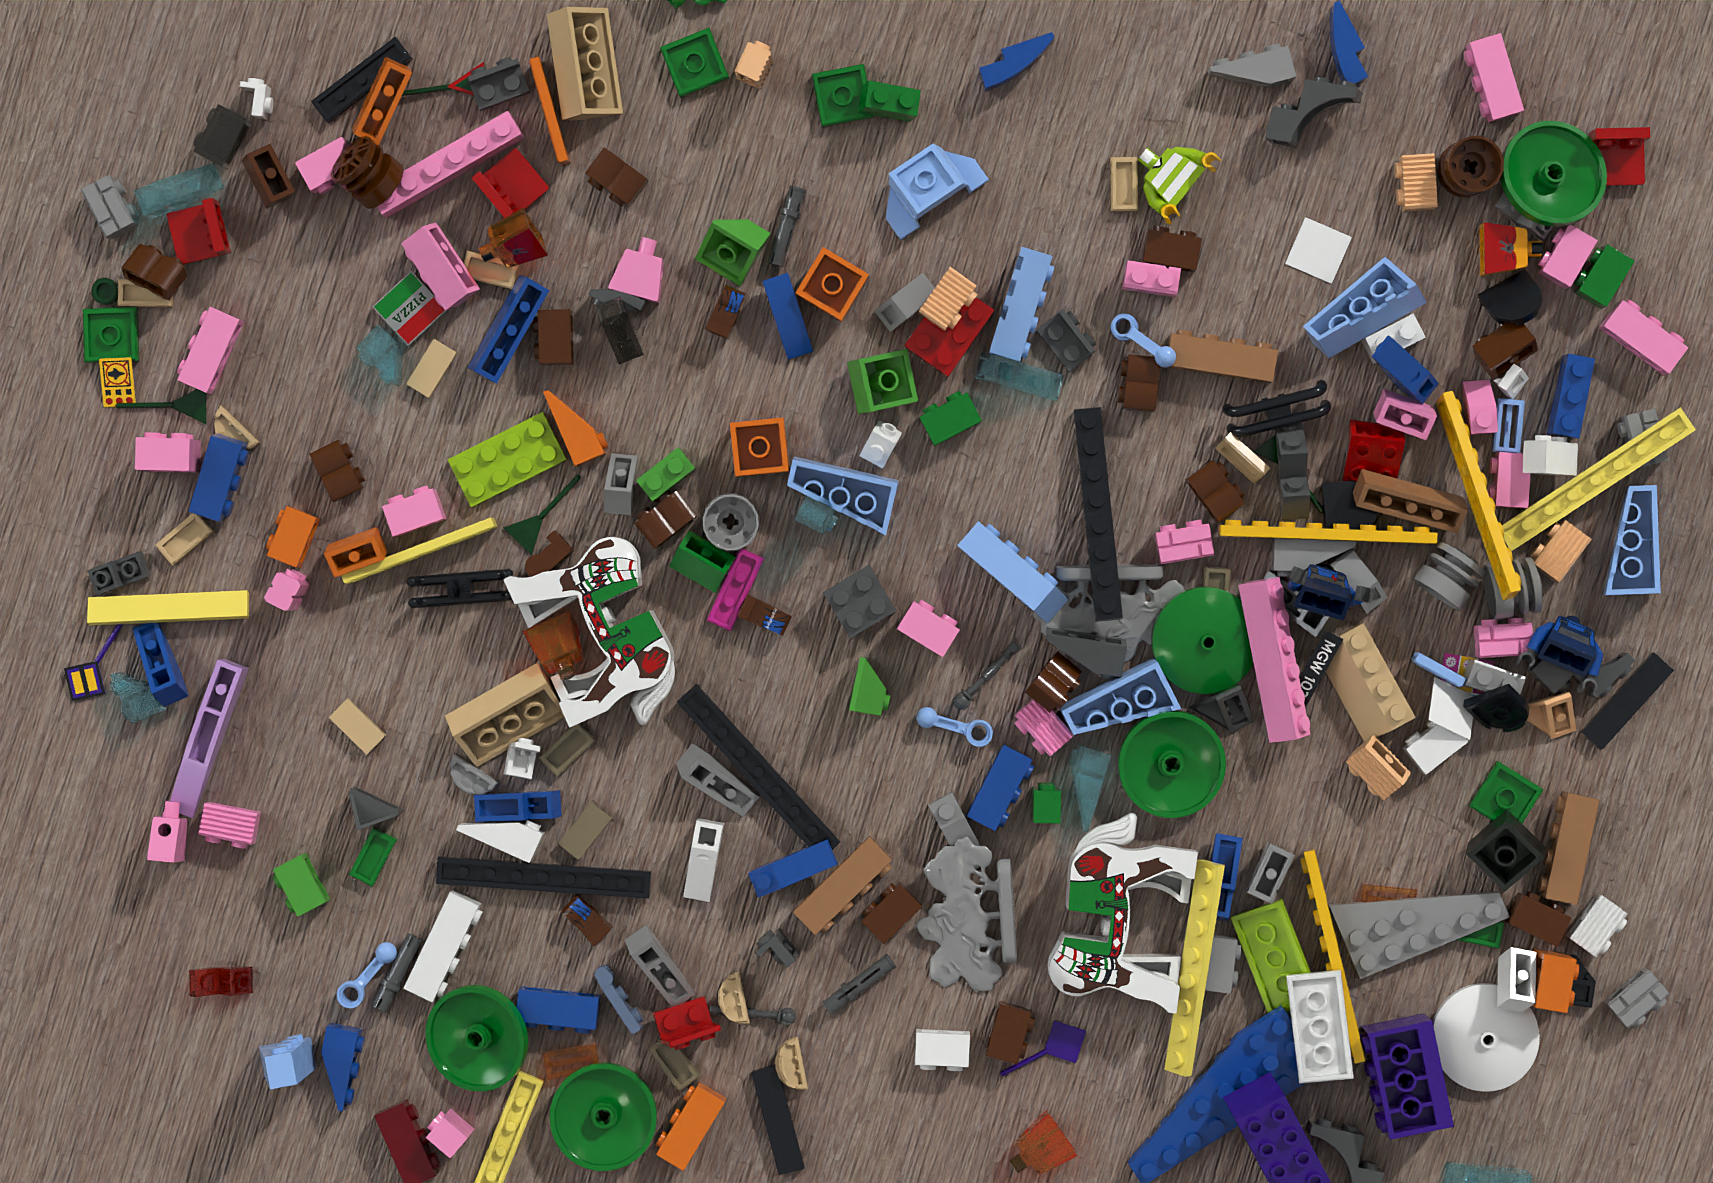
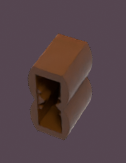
(616, 177)
(154, 271)
(1140, 383)
(337, 470)
(1215, 490)
(665, 519)
(1054, 682)

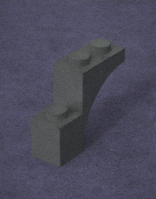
(1319, 94)
(1292, 470)
(1557, 678)
(1349, 1144)

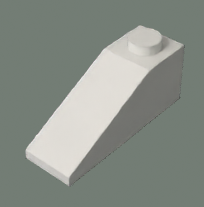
(513, 837)

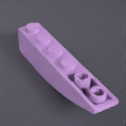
(207, 734)

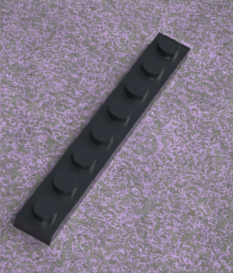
(1098, 514)
(755, 768)
(543, 877)

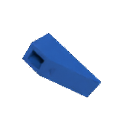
(1404, 370)
(340, 1055)

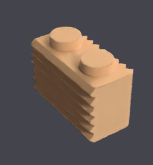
(754, 64)
(1417, 182)
(948, 299)
(1559, 550)
(1378, 768)

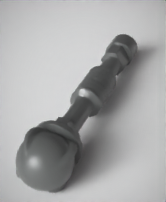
(963, 699)
(785, 1016)

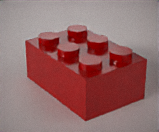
(946, 348)

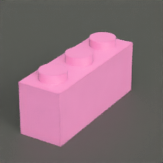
(1493, 78)
(440, 266)
(1644, 336)
(209, 350)

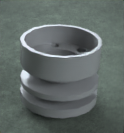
(740, 533)
(1450, 576)
(1528, 598)

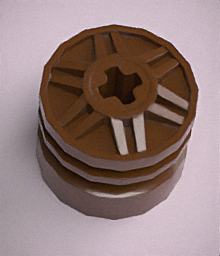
(1485, 164)
(367, 172)

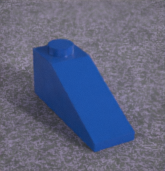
(159, 664)
(792, 868)

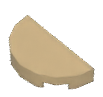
(231, 427)
(732, 999)
(790, 1065)

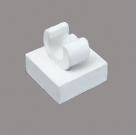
(1512, 381)

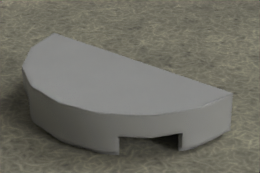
(470, 778)

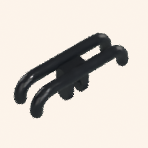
(1278, 411)
(459, 588)

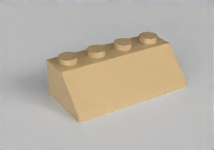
(584, 63)
(1367, 685)
(505, 714)

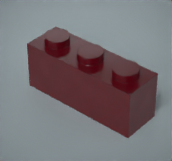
(407, 1142)

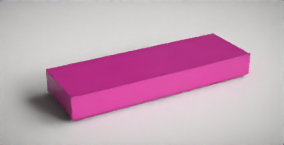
(735, 589)

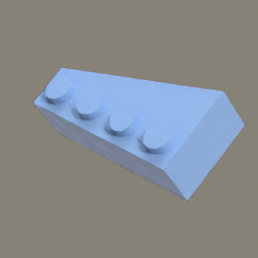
(1021, 303)
(1364, 308)
(852, 492)
(1635, 552)
(1012, 571)
(1135, 695)
(287, 1061)

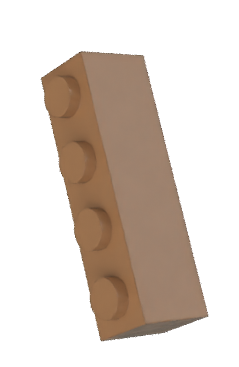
(1223, 358)
(1409, 501)
(1569, 847)
(842, 885)

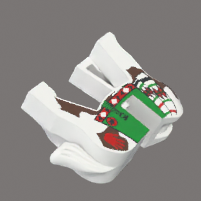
(636, 649)
(1099, 884)

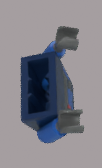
(1326, 591)
(1569, 647)

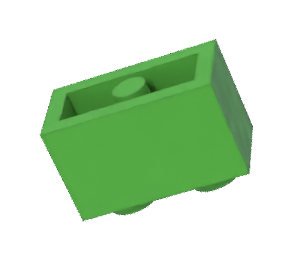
(666, 474)
(300, 885)

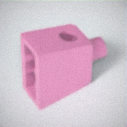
(640, 272)
(168, 846)

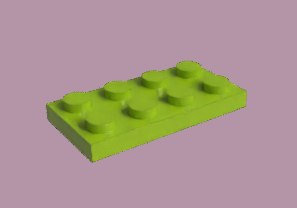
(507, 459)
(1270, 950)

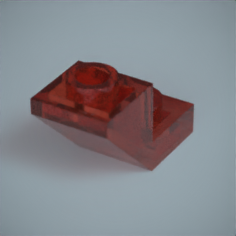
(221, 981)

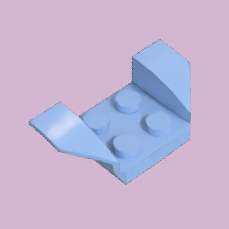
(927, 182)

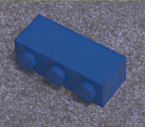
(1570, 396)
(219, 477)
(1000, 788)
(559, 1009)

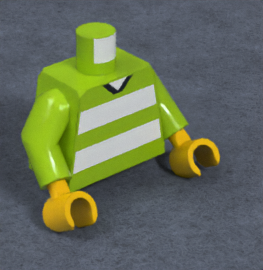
(1173, 176)

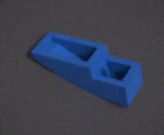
(1345, 46)
(1015, 61)
(787, 316)
(517, 806)
(1227, 852)

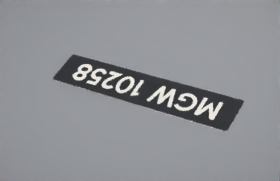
(1319, 663)

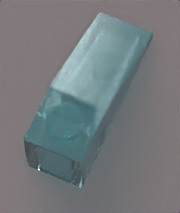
(178, 190)
(1019, 376)
(1088, 777)
(1484, 1174)

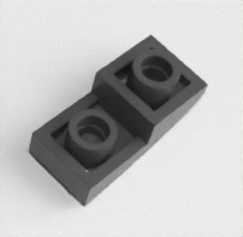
(631, 302)
(119, 573)

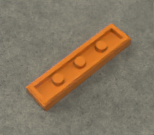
(549, 111)

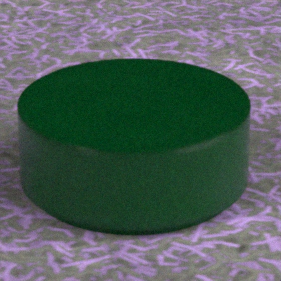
(105, 291)

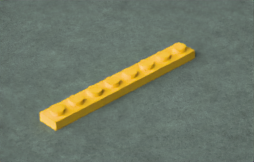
(1481, 504)
(1339, 532)
(1329, 944)

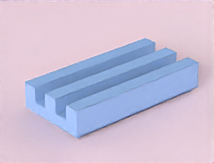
(1518, 427)
(1438, 669)

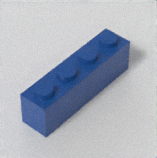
(508, 329)

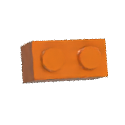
(292, 536)
(355, 552)

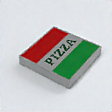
(409, 308)

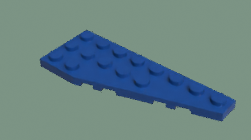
(1202, 1112)

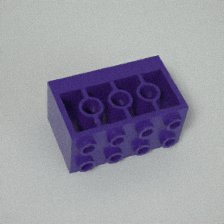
(1423, 1079)
(1274, 1133)

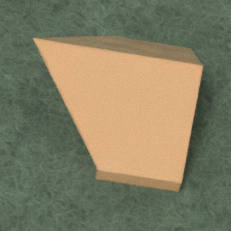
(1553, 714)

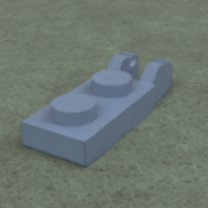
(618, 997)

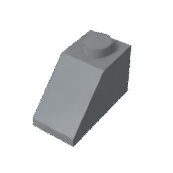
(620, 484)

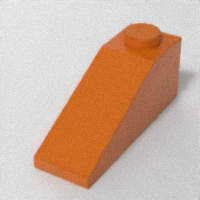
(579, 436)

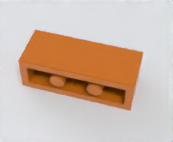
(382, 100)
(689, 1125)

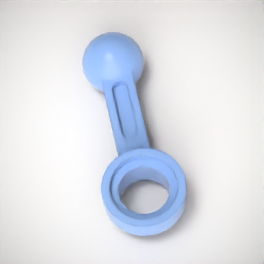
(1164, 355)
(928, 718)
(385, 954)

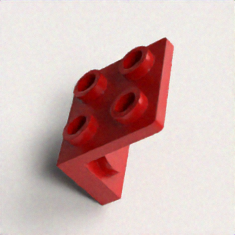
(1622, 153)
(511, 183)
(199, 232)
(1373, 449)
(684, 1023)

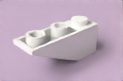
(703, 859)

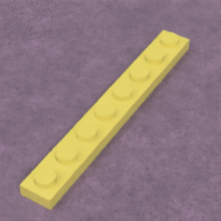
(1597, 478)
(1194, 967)

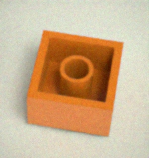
(832, 284)
(759, 447)
(1554, 980)

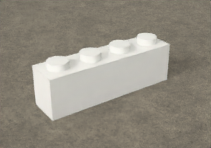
(443, 945)

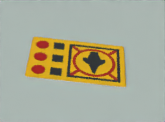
(117, 381)

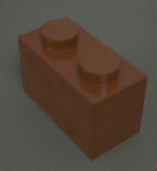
(268, 176)
(1172, 249)
(554, 337)
(1503, 348)
(890, 912)
(1537, 918)
(1008, 1032)

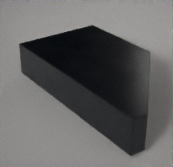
(1583, 986)

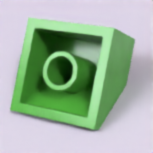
(882, 381)

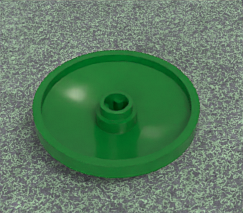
(1553, 173)
(1180, 638)
(1186, 783)
(476, 1038)
(600, 1141)

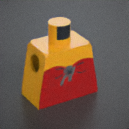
(1505, 248)

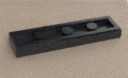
(358, 81)
(1627, 701)
(778, 1120)

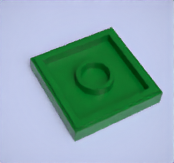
(694, 62)
(839, 94)
(110, 333)
(1503, 791)

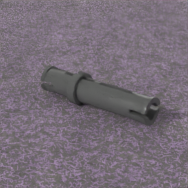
(787, 223)
(392, 982)
(833, 1002)

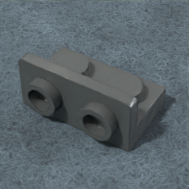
(498, 83)
(1066, 340)
(782, 948)

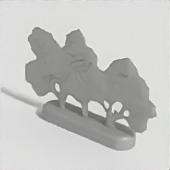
(1137, 612)
(961, 923)

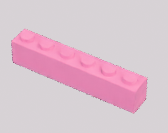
(453, 161)
(1274, 659)

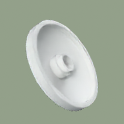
(1460, 1031)

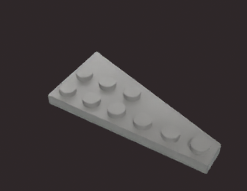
(1400, 929)

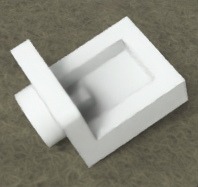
(262, 101)
(880, 443)
(521, 758)

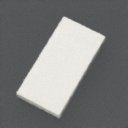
(1320, 1026)

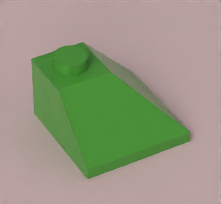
(732, 248)
(869, 691)

